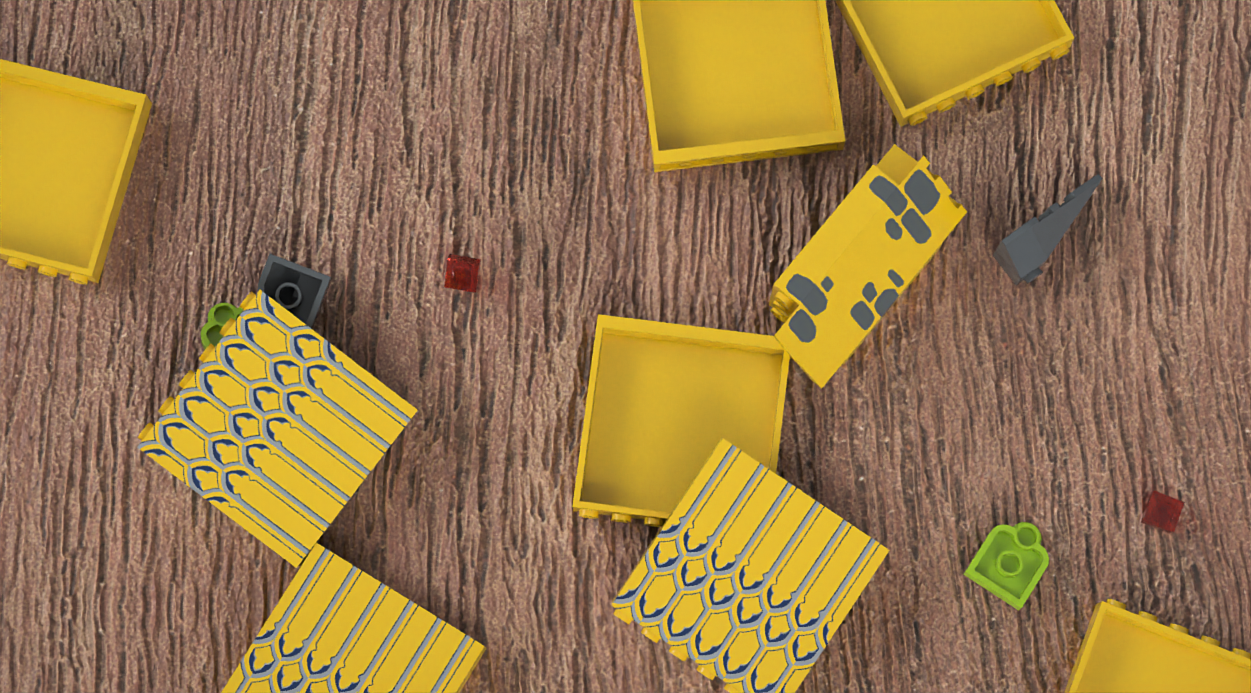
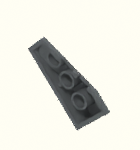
(1031, 244)
(295, 288)

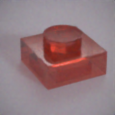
(462, 273)
(1162, 512)

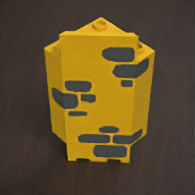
(861, 262)

